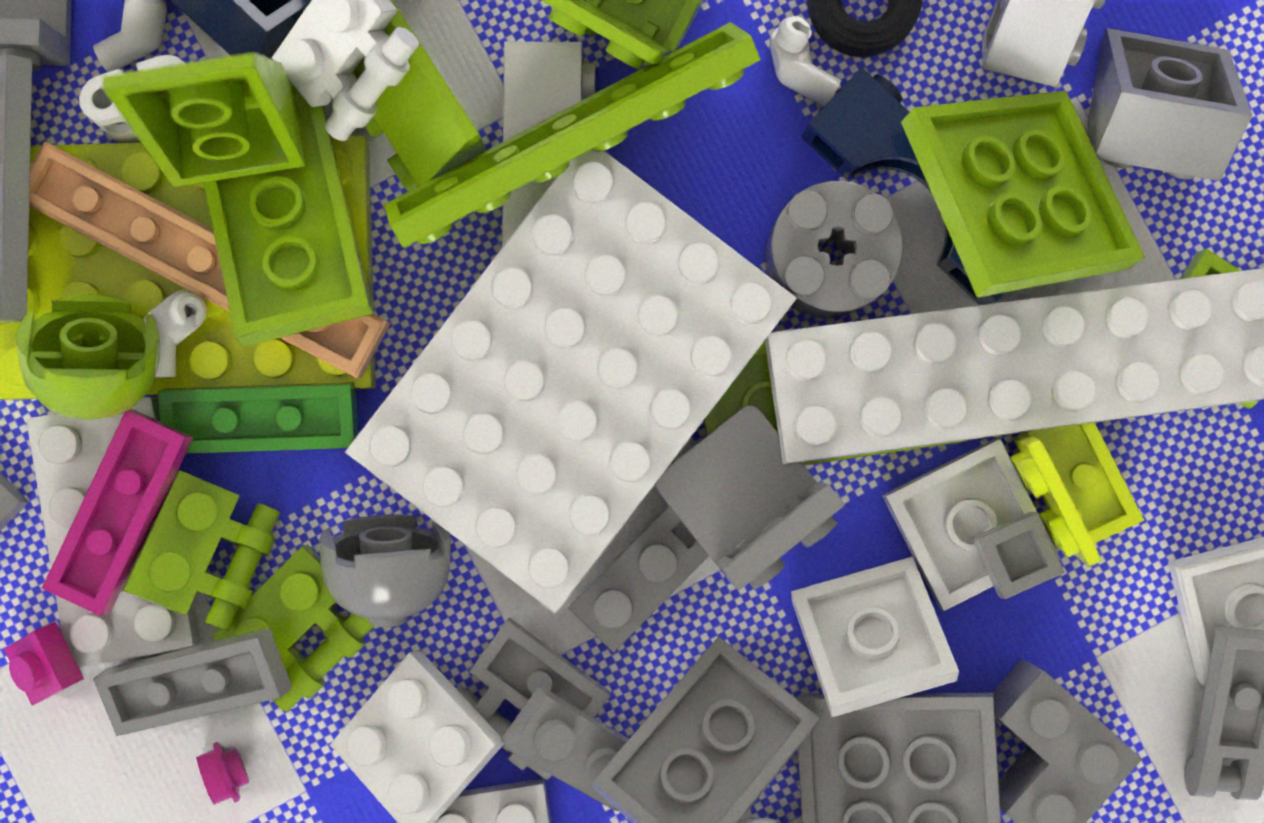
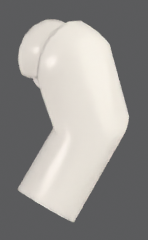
(139, 35)
(794, 62)
(175, 320)

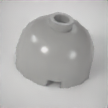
(385, 567)

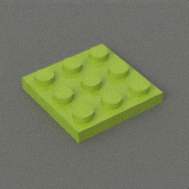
(1021, 191)

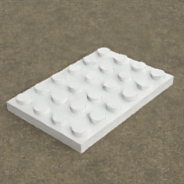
(570, 376)

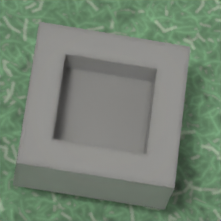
(1018, 555)

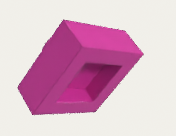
(42, 664)

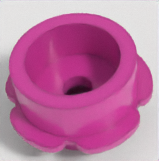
(222, 773)

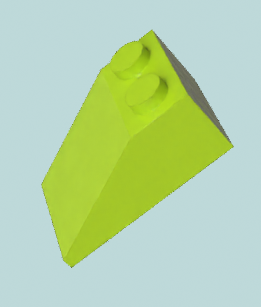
(212, 117)

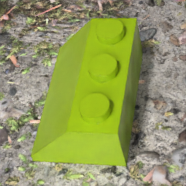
(422, 120)

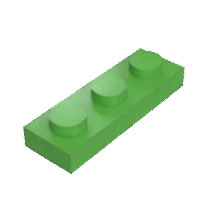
(263, 416)

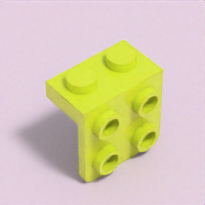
(1079, 486)

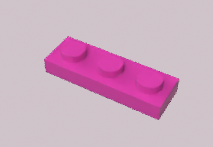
(117, 512)

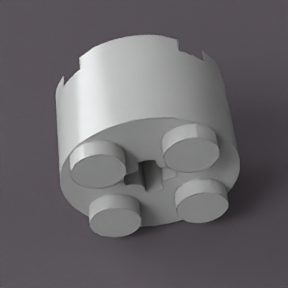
(859, 224)

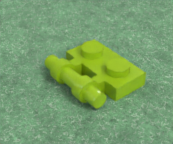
(183, 543)
(290, 607)

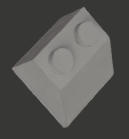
(1166, 106)

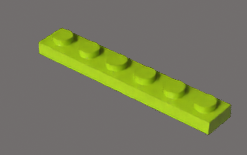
(589, 124)

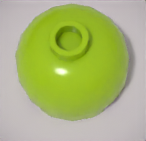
(88, 356)

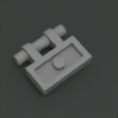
(514, 669)

